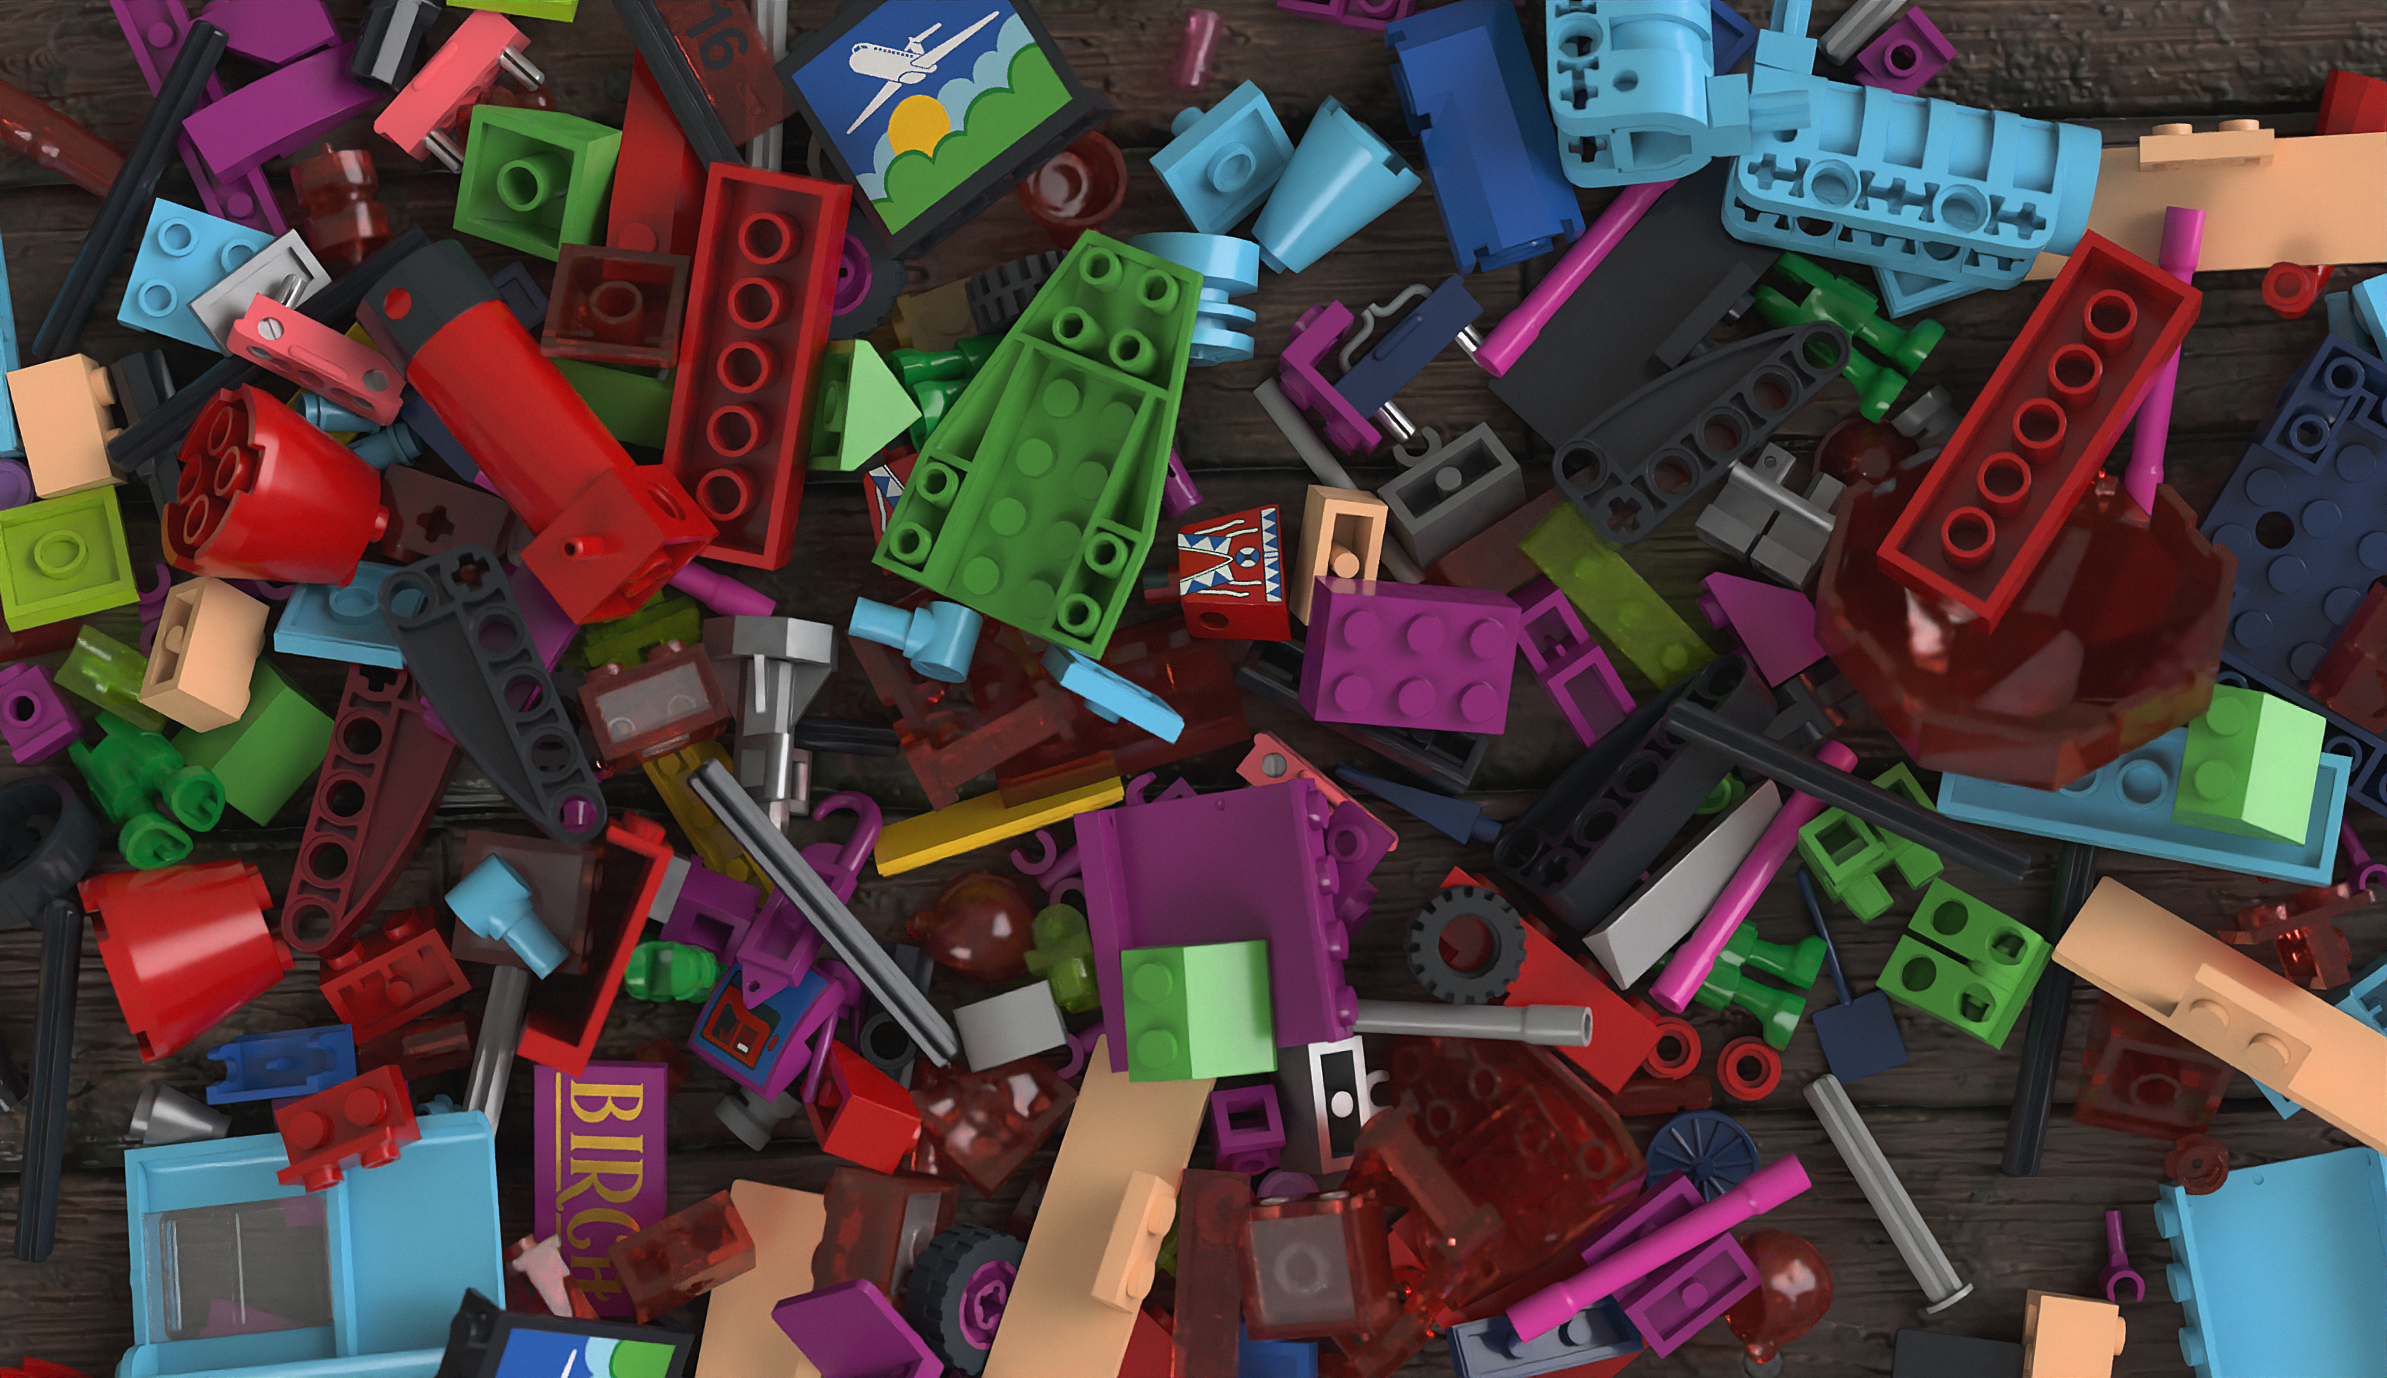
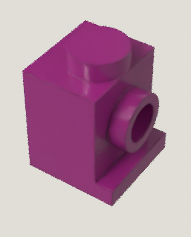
(1918, 42)
(54, 718)
(712, 912)
(1246, 1143)

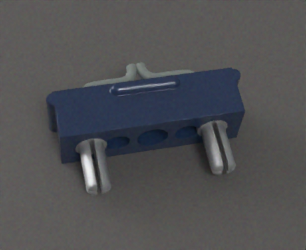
(1406, 348)

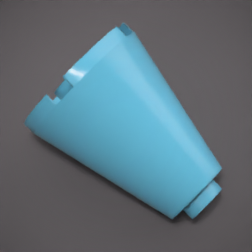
(1330, 189)

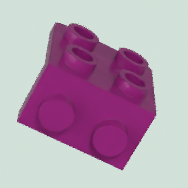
(1312, 341)
(854, 1333)

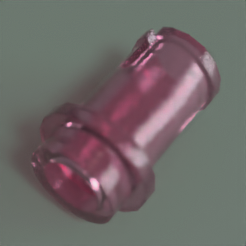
(1196, 51)

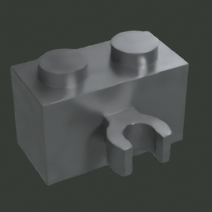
(1451, 493)
(1323, 1103)

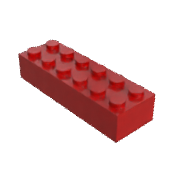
(755, 354)
(2039, 432)

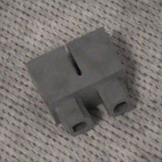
(1771, 525)

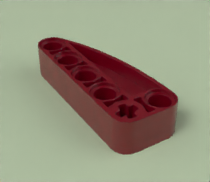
(402, 793)

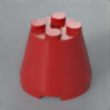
(270, 496)
(184, 946)

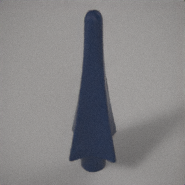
(1448, 815)

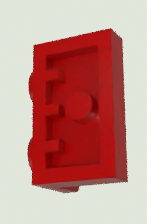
(393, 974)
(346, 1127)

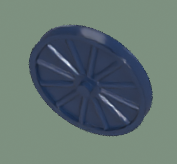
(1707, 1149)

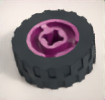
(866, 281)
(962, 1293)

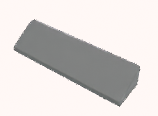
(1682, 887)

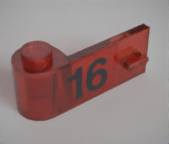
(730, 64)

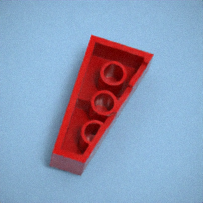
(1621, 1029)

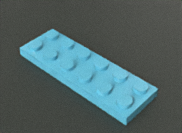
(2131, 811)

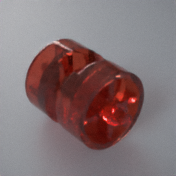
(341, 204)

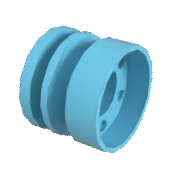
(1228, 271)

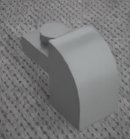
(1010, 1026)

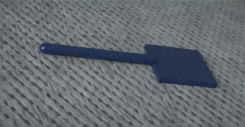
(1858, 1032)

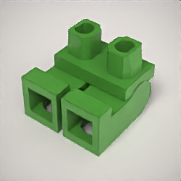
(1851, 852)
(1992, 985)

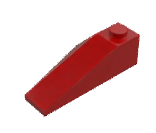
(657, 176)

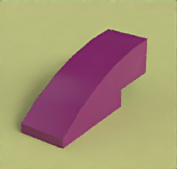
(279, 113)
(1569, 663)

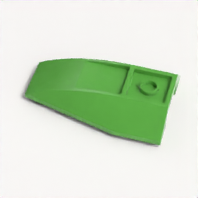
(1056, 452)

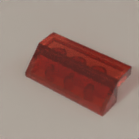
(1156, 655)

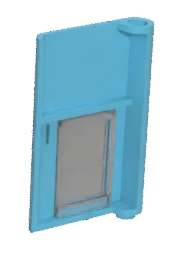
(302, 1283)

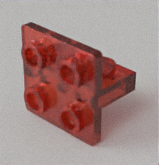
(2302, 933)

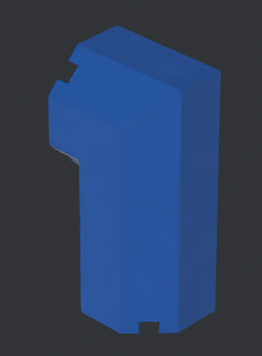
(1483, 133)

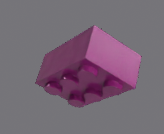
(1409, 655)

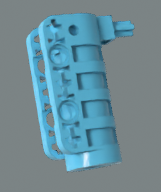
(1651, 92)
(1906, 173)

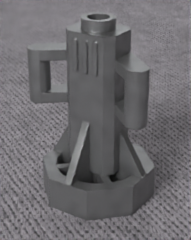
(768, 679)

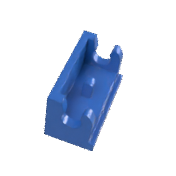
(283, 1064)

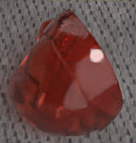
(1088, 170)
(978, 927)
(1791, 1296)

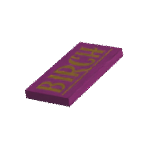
(599, 1165)

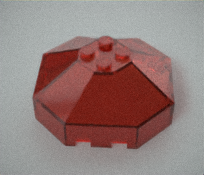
(2086, 665)

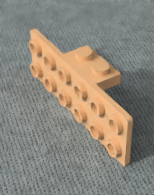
(2261, 197)
(2232, 1008)
(1099, 1225)
(739, 1328)

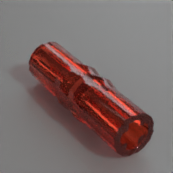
(58, 141)

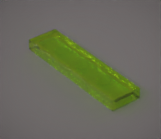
(1614, 598)

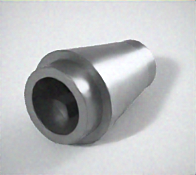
(174, 1118)

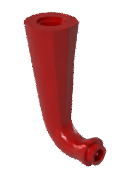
(2348, 106)

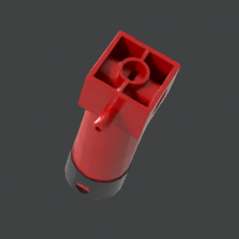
(599, 520)

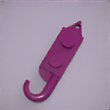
(781, 940)

